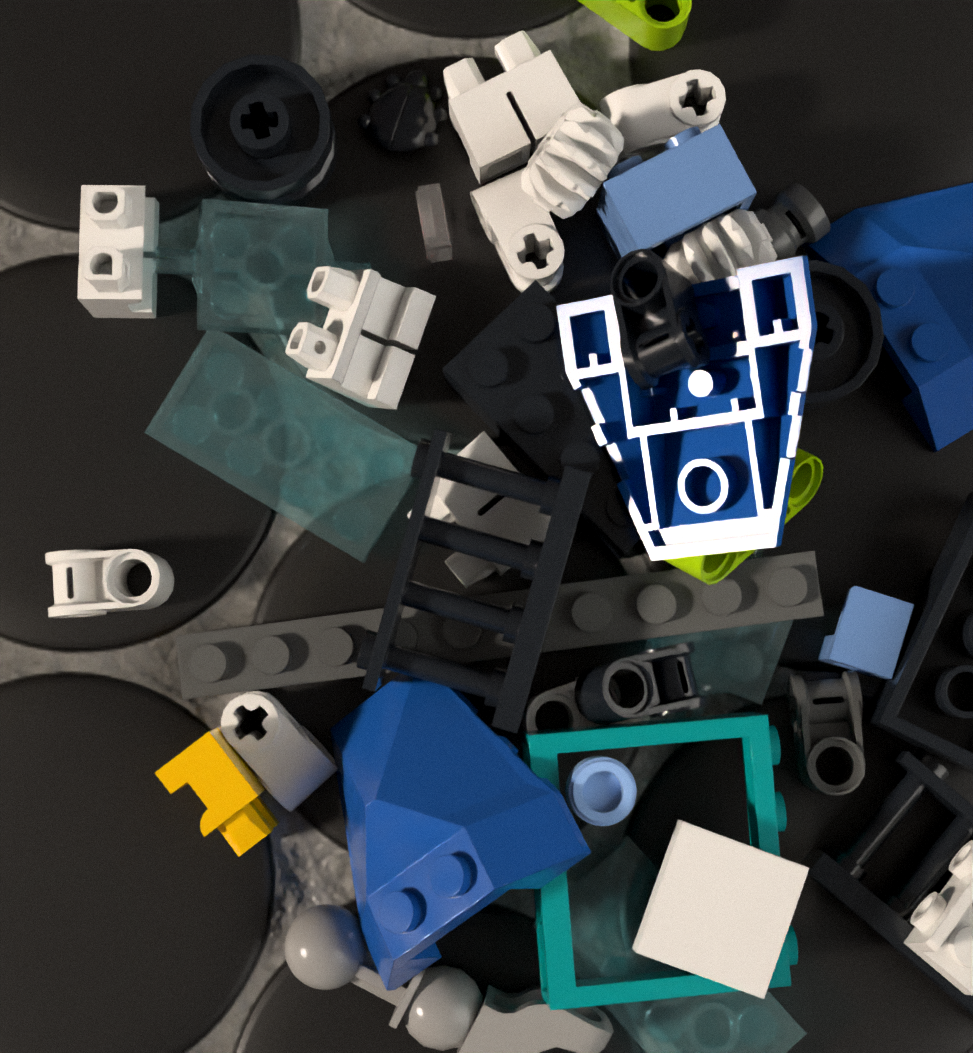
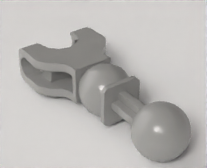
(442, 1001)

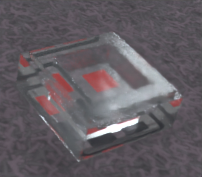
(433, 223)

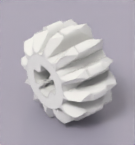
(572, 161)
(722, 247)

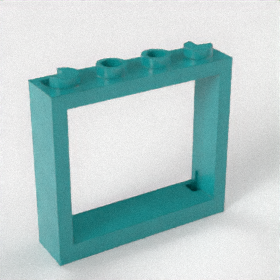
(551, 902)

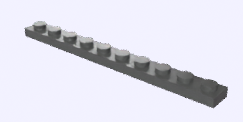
(582, 617)

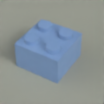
(672, 193)

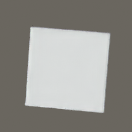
(720, 909)

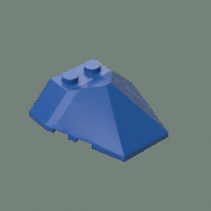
(920, 273)
(713, 445)
(439, 820)

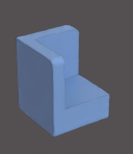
(868, 634)

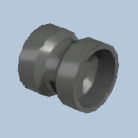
(793, 220)

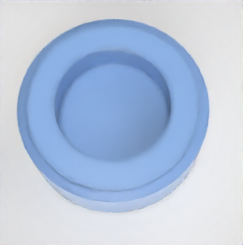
(601, 790)

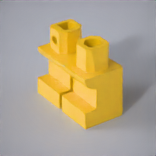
(226, 789)

